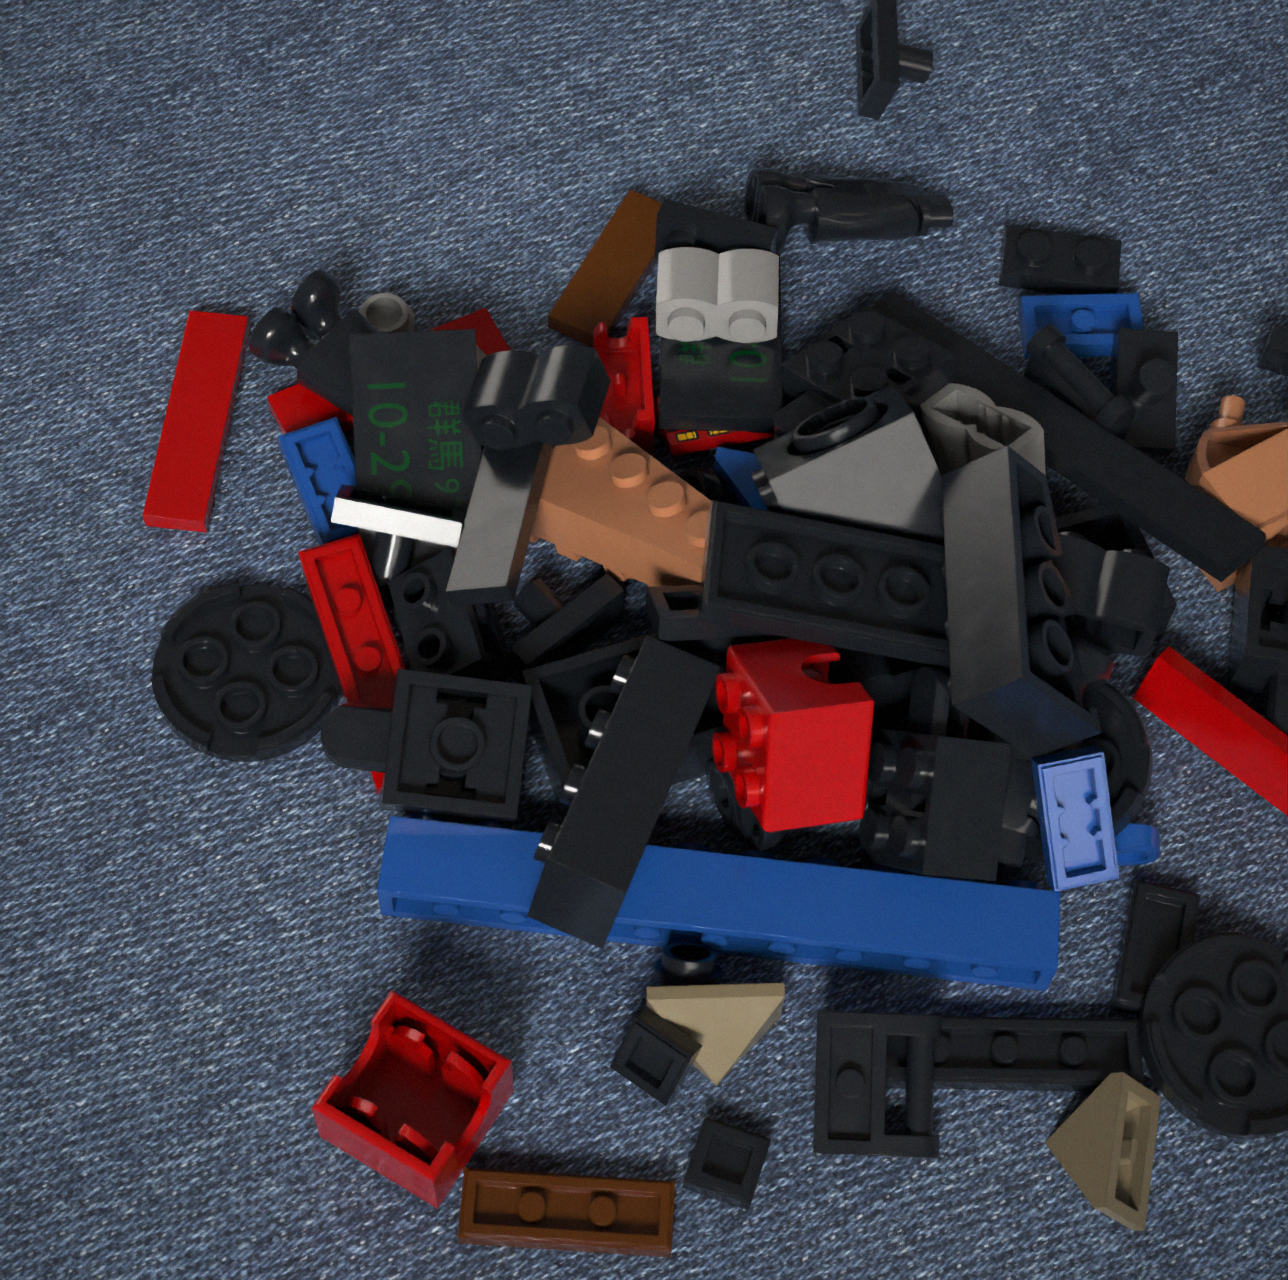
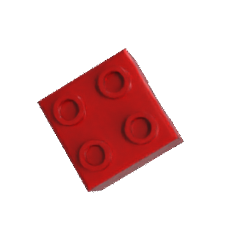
(792, 735)
(415, 1099)

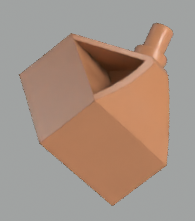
(1245, 473)

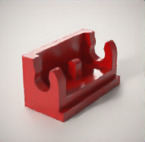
(630, 392)

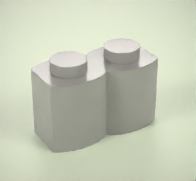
(717, 295)
(967, 425)

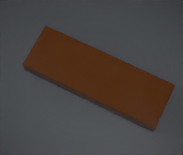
(610, 271)
(566, 1212)

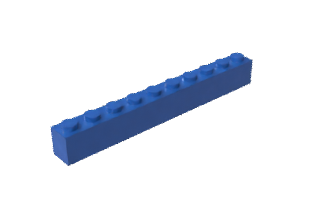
(740, 904)

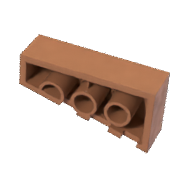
(622, 511)

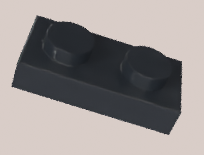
(700, 228)
(1059, 262)

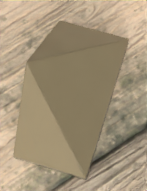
(720, 1018)
(1111, 1148)

